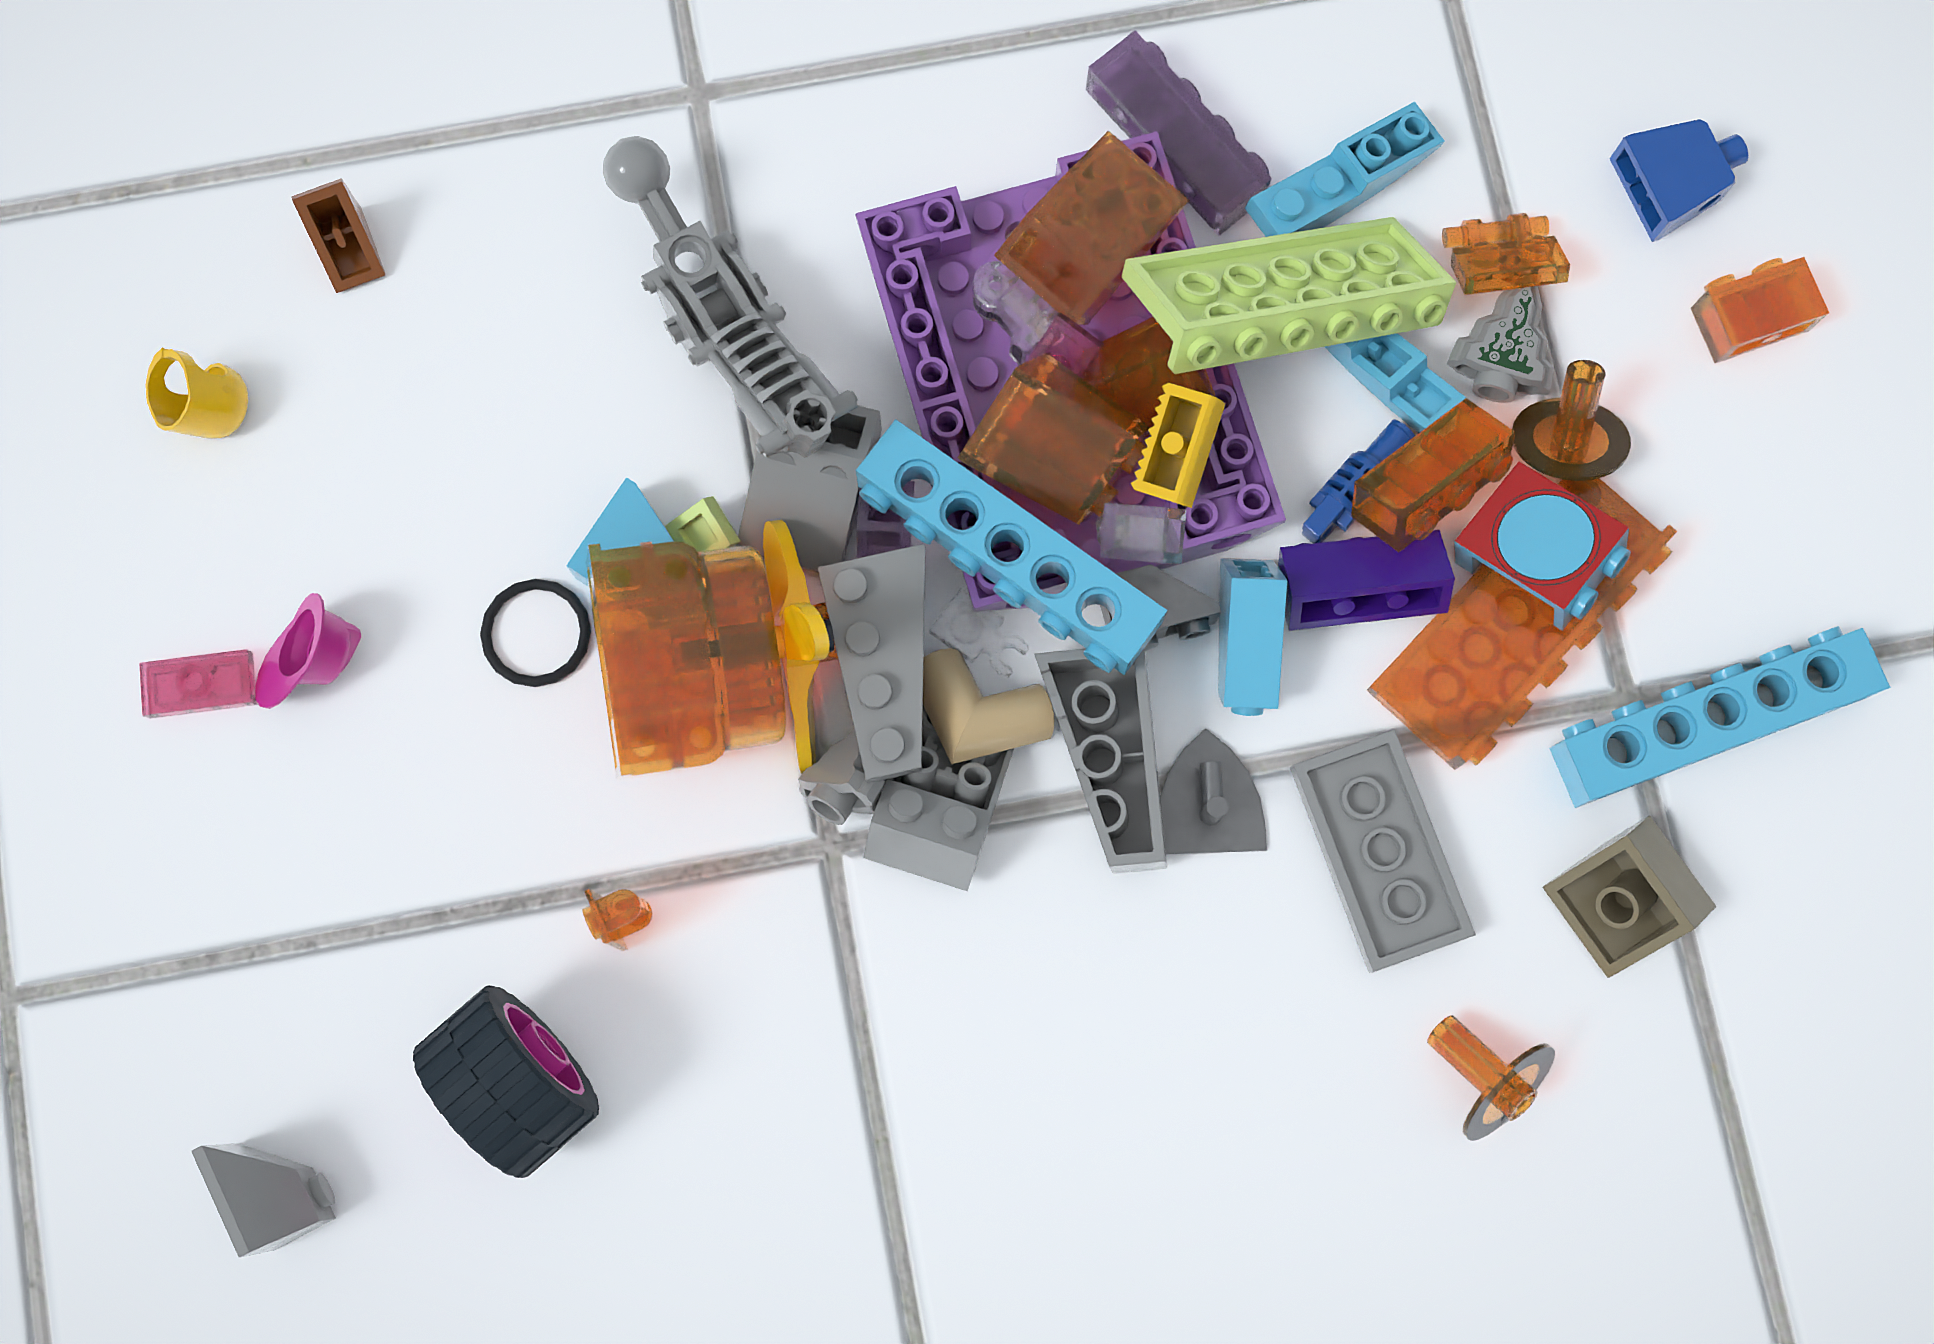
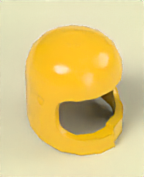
(214, 399)

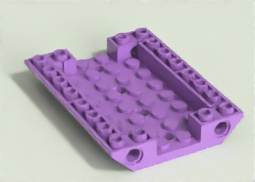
(959, 362)

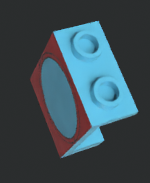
(1545, 542)

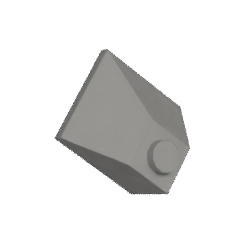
(263, 1196)

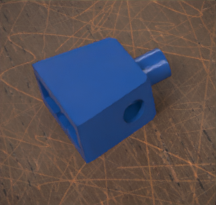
(1676, 172)

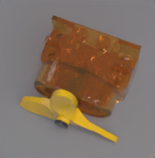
(698, 649)

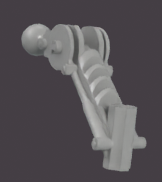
(755, 358)

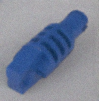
(1335, 498)

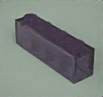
(1200, 148)

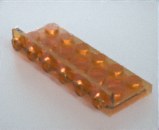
(1500, 642)

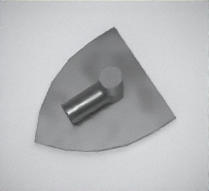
(1211, 802)

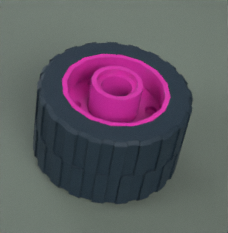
(505, 1082)

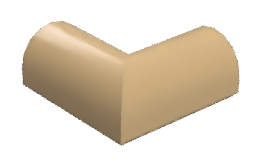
(977, 724)

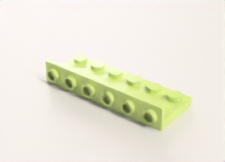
(1290, 292)

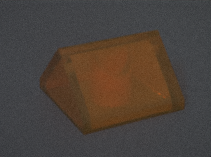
(1135, 368)

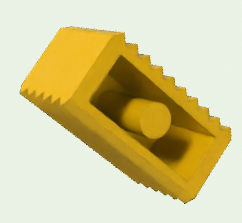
(1178, 444)

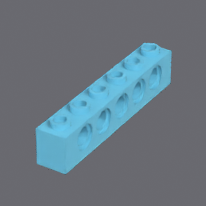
(907, 456)
(1848, 676)

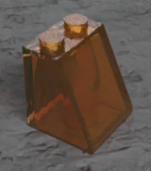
(1056, 440)

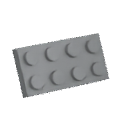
(1382, 851)

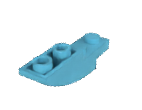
(1347, 176)

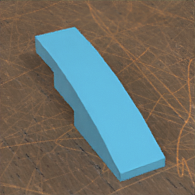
(1398, 378)

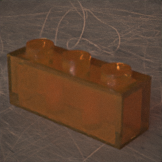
(1433, 475)

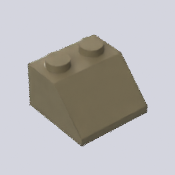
(1630, 897)

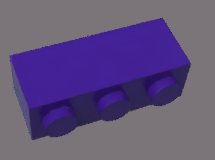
(1364, 581)

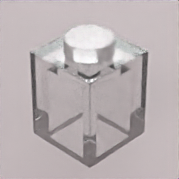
(1142, 533)

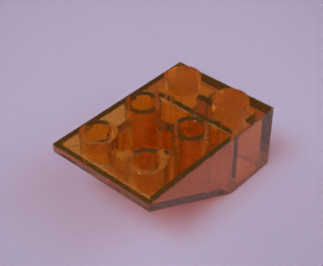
(1088, 225)

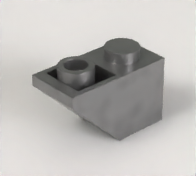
(1188, 609)

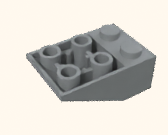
(812, 493)
(938, 816)

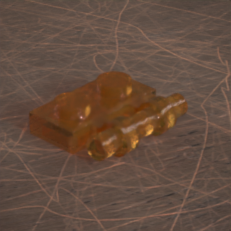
(1521, 261)

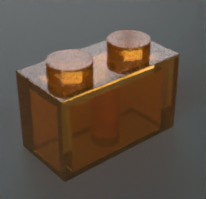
(1759, 308)

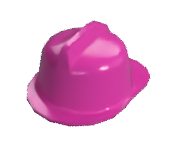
(308, 651)

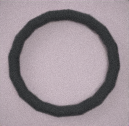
(510, 592)

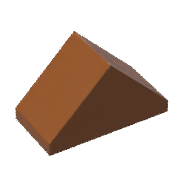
(339, 234)

